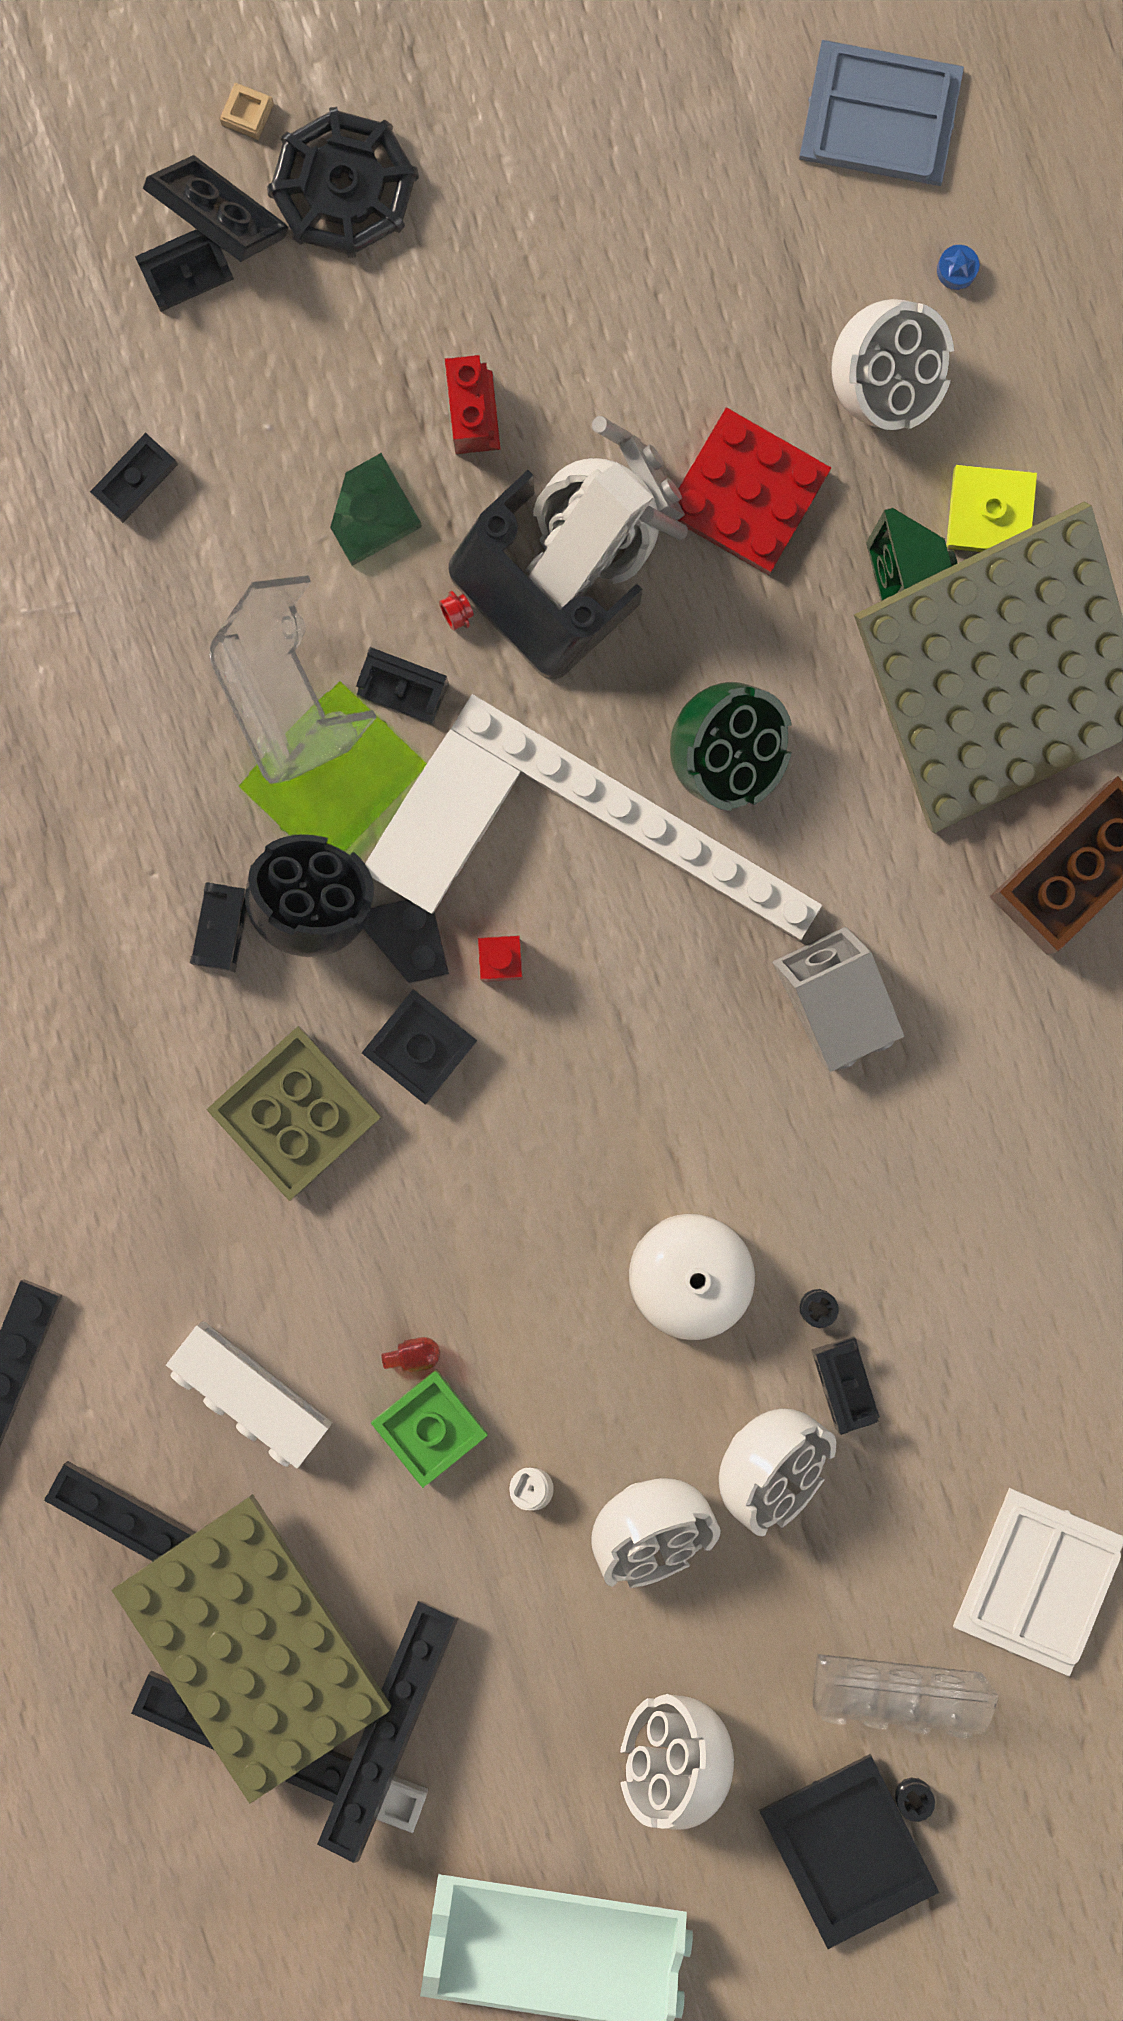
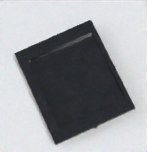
(849, 1851)

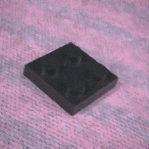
(419, 1046)

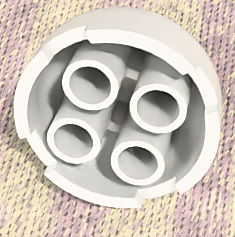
(892, 364)
(565, 488)
(663, 1270)
(759, 1455)
(647, 1519)
(691, 1777)

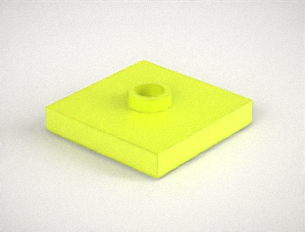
(988, 506)

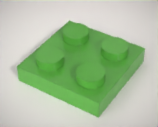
(429, 1428)

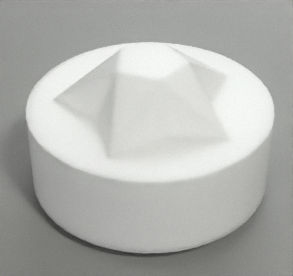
(531, 1489)

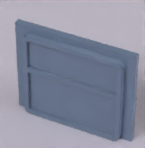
(881, 113)

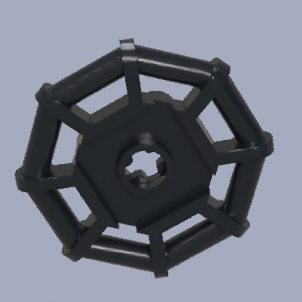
(348, 204)

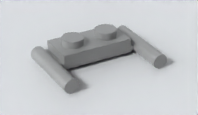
(646, 463)

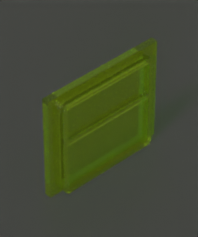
(346, 792)

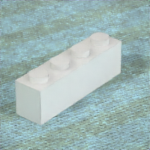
(589, 535)
(248, 1394)

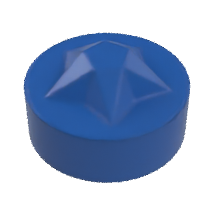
(958, 267)

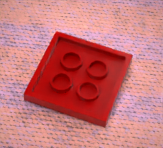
(749, 491)

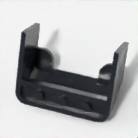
(515, 606)

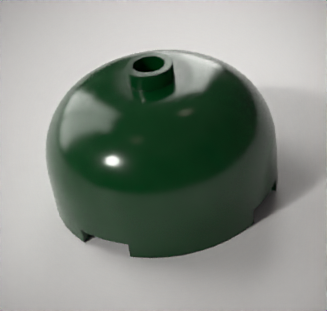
(731, 745)

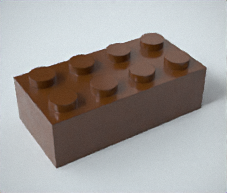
(1069, 873)

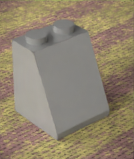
(839, 999)

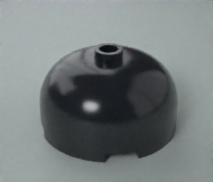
(308, 895)

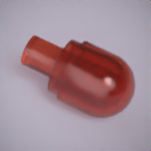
(413, 1355)

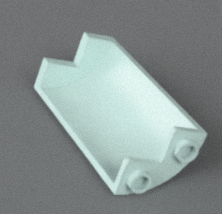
(554, 1953)

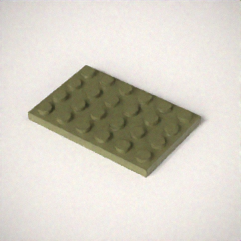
(251, 1649)

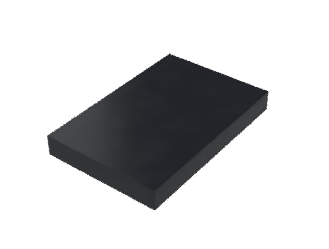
(216, 207)

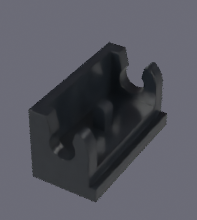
(183, 268)
(402, 685)
(220, 927)
(845, 1385)

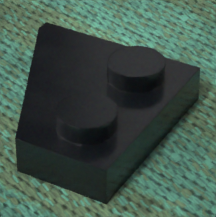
(408, 939)

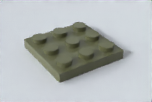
(294, 1113)

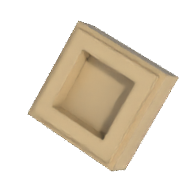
(246, 111)

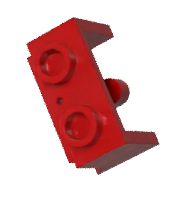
(472, 405)

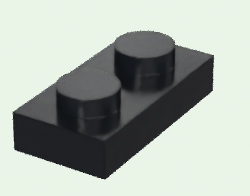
(134, 477)

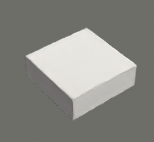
(402, 1804)

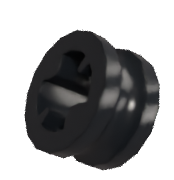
(821, 1320)
(909, 1811)

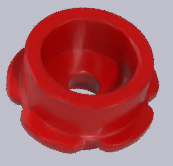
(456, 610)

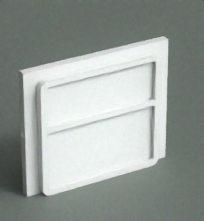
(1040, 1582)

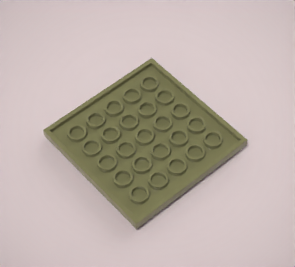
(1002, 666)

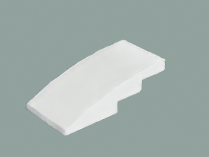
(441, 821)

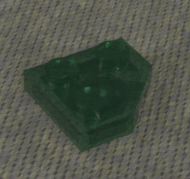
(371, 511)

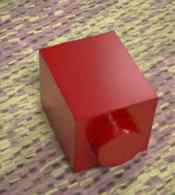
(500, 958)

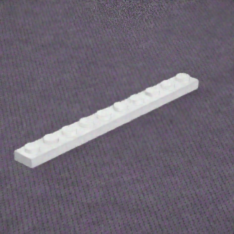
(637, 818)

